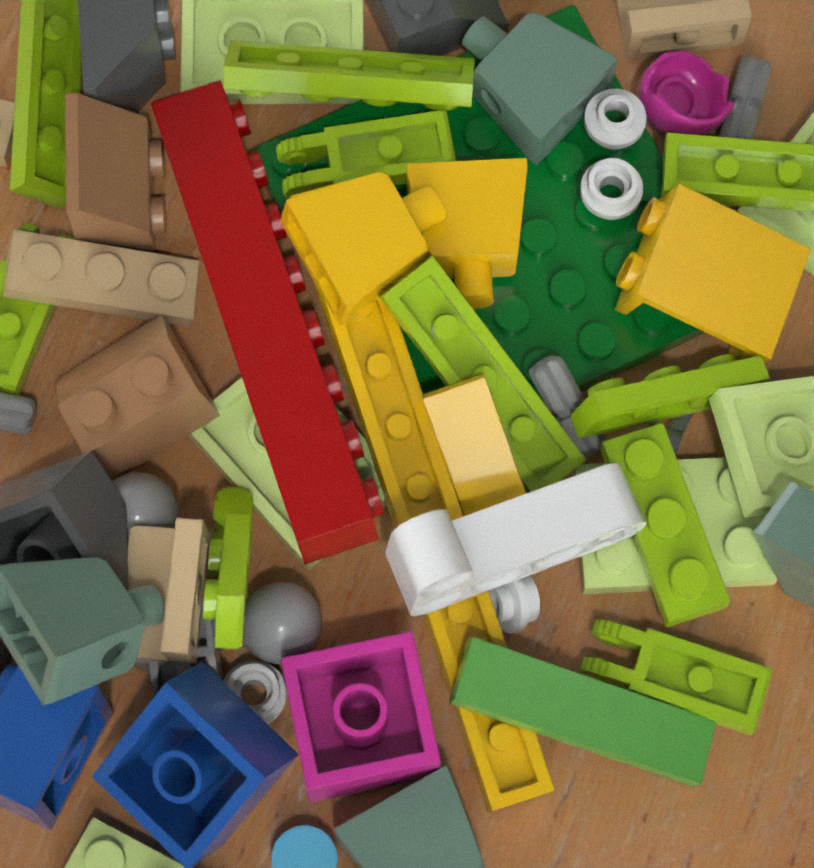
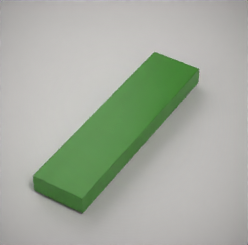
(582, 712)

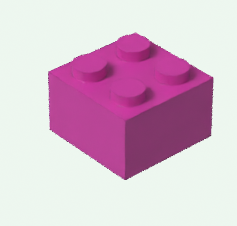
(361, 716)

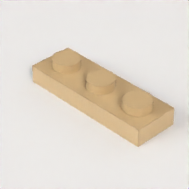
(100, 278)

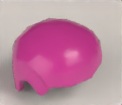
(684, 94)

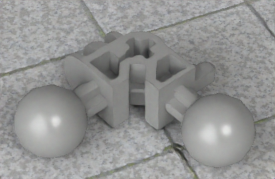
(278, 616)

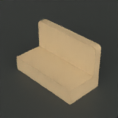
(678, 25)
(177, 567)

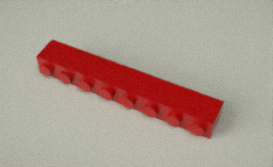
(265, 323)

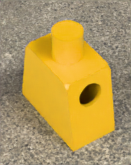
(481, 220)
(360, 237)

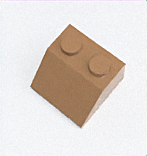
(112, 175)
(134, 399)

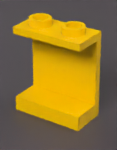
(713, 271)

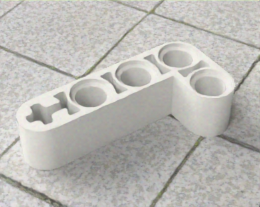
(455, 560)

